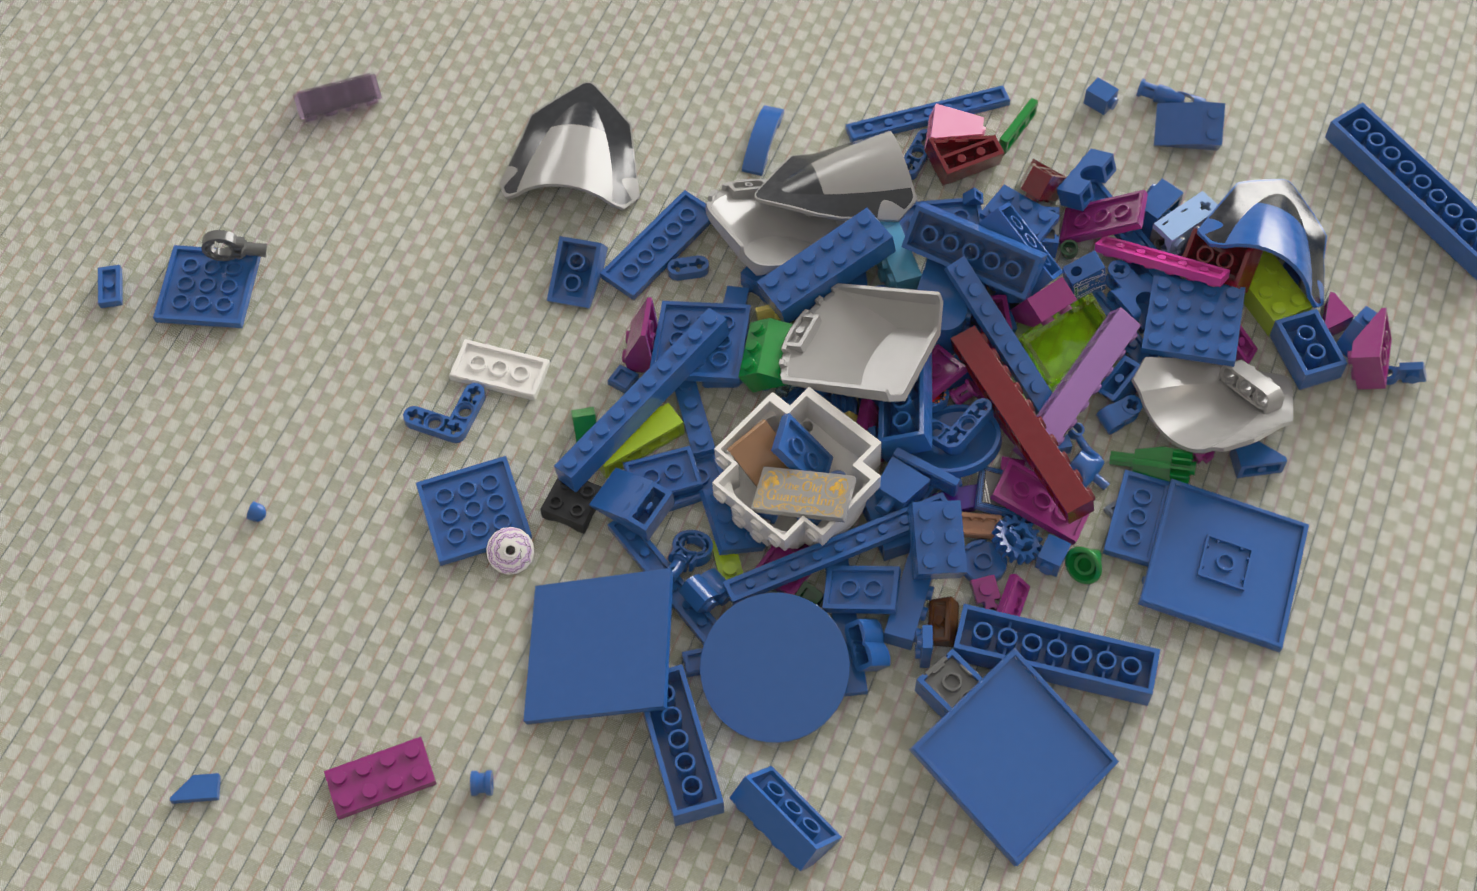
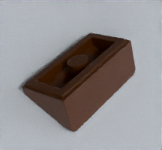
(944, 620)

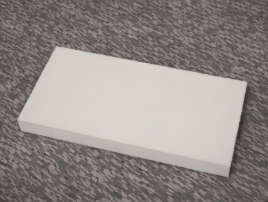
(500, 369)

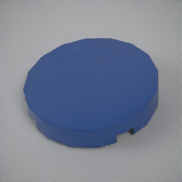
(984, 560)

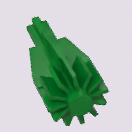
(1158, 462)

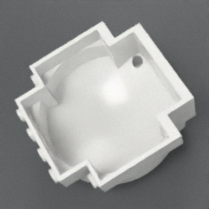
(852, 451)

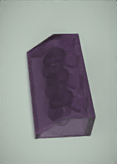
(336, 96)

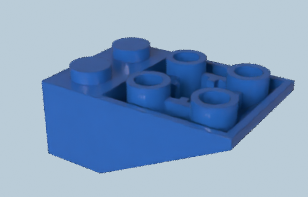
(633, 502)

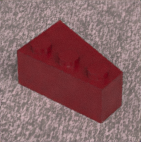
(1041, 182)

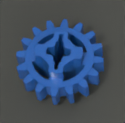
(1017, 540)

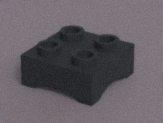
(570, 507)

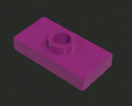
(1014, 596)

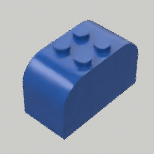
(1009, 223)
(955, 313)

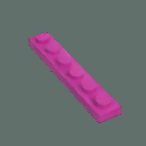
(1163, 261)

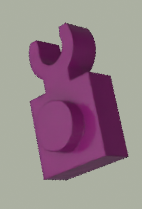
(986, 591)

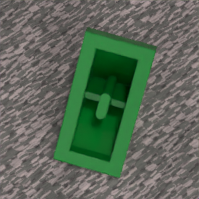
(583, 420)

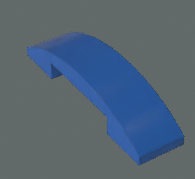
(761, 140)

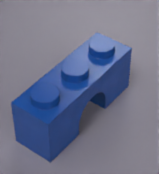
(1077, 189)

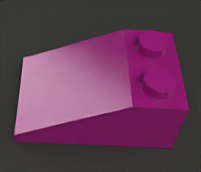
(1044, 304)
(641, 338)
(1372, 353)

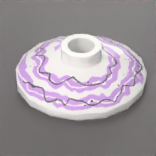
(510, 563)

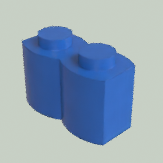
(705, 591)
(867, 645)

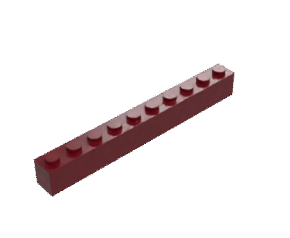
(1023, 425)

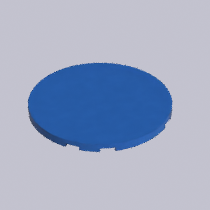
(775, 667)

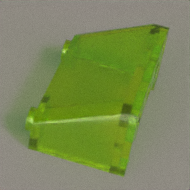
(1062, 340)

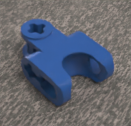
(1128, 288)

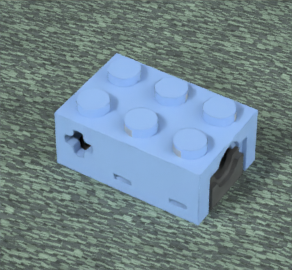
(1174, 229)

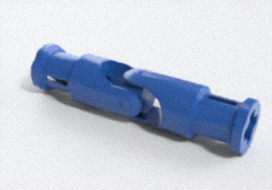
(1164, 94)

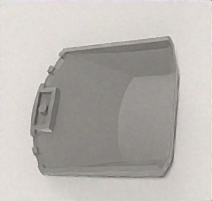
(863, 341)

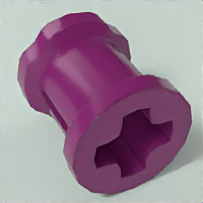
(956, 394)

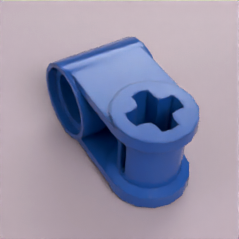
(1120, 413)

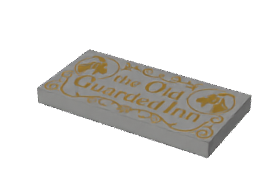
(804, 494)

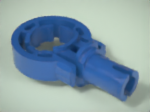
(682, 558)

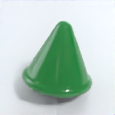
(1084, 564)

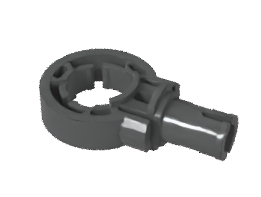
(237, 247)

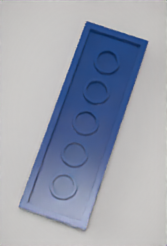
(657, 245)

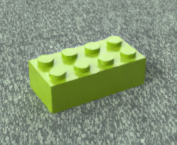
(1274, 294)

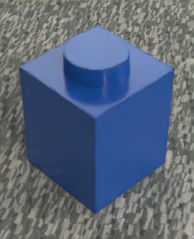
(1101, 96)
(1052, 555)

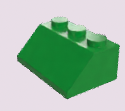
(762, 354)

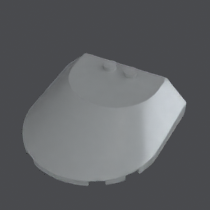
(759, 232)

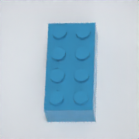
(899, 268)

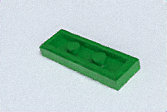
(1018, 125)

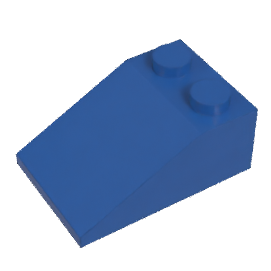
(1190, 125)
(576, 271)

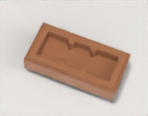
(979, 525)

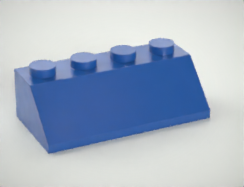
(784, 817)

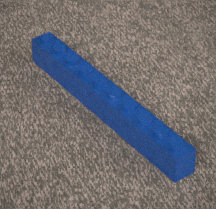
(641, 400)

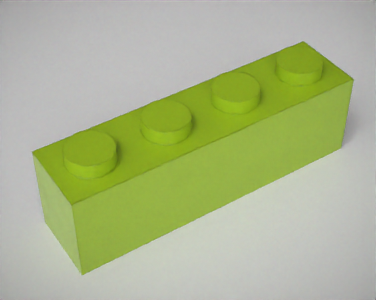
(654, 433)

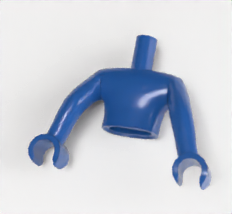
(1087, 460)

